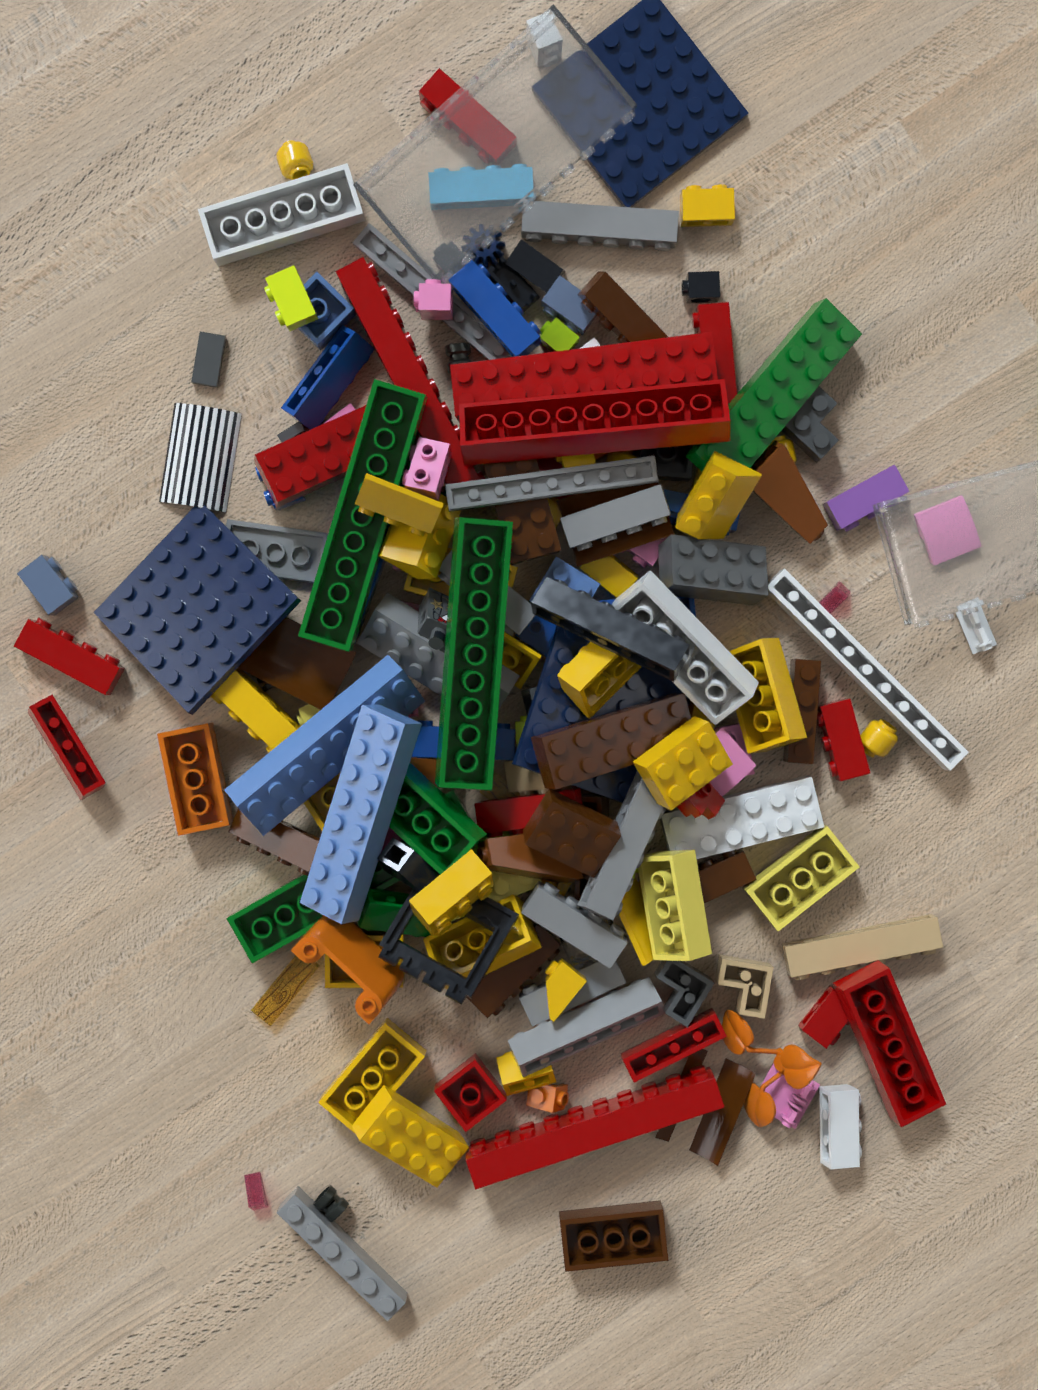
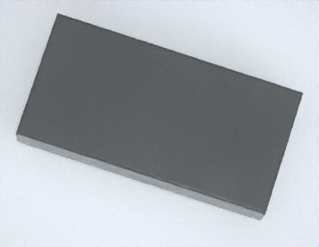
(208, 359)

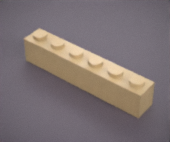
(862, 946)

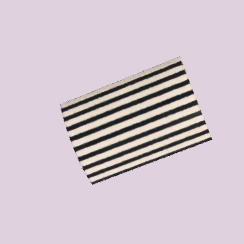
(200, 456)

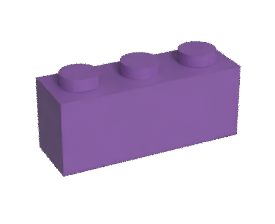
(858, 501)

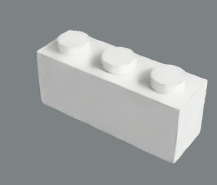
(840, 1126)

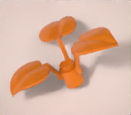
(791, 1062)

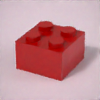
(470, 1092)

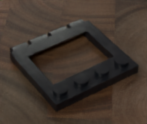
(484, 912)

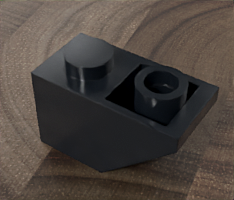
(406, 865)

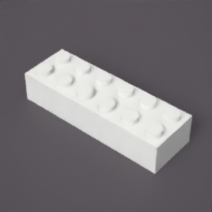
(281, 215)
(711, 673)
(747, 819)

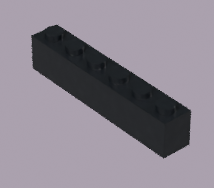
(610, 628)

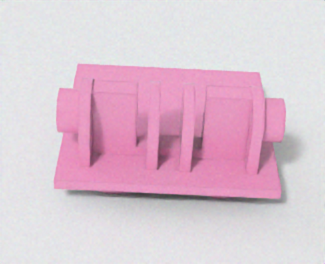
(789, 1102)

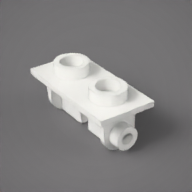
(976, 631)

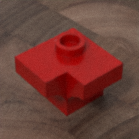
(703, 802)

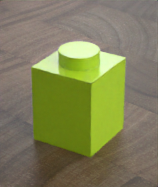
(558, 336)

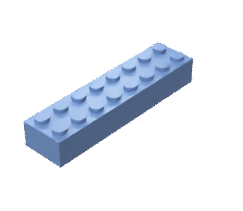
(318, 747)
(360, 813)

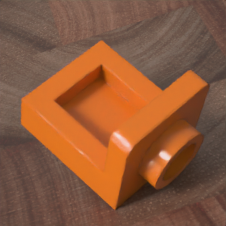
(548, 1097)

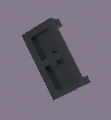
(534, 266)
(514, 284)

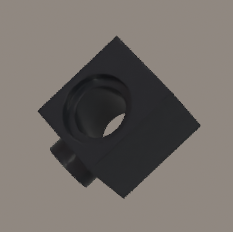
(701, 287)

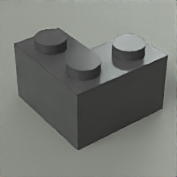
(806, 428)
(689, 989)

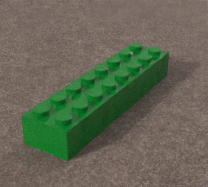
(782, 384)

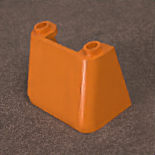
(357, 957)

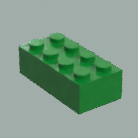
(433, 822)

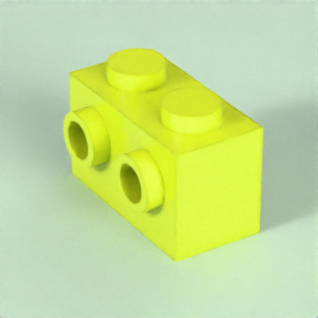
(291, 298)

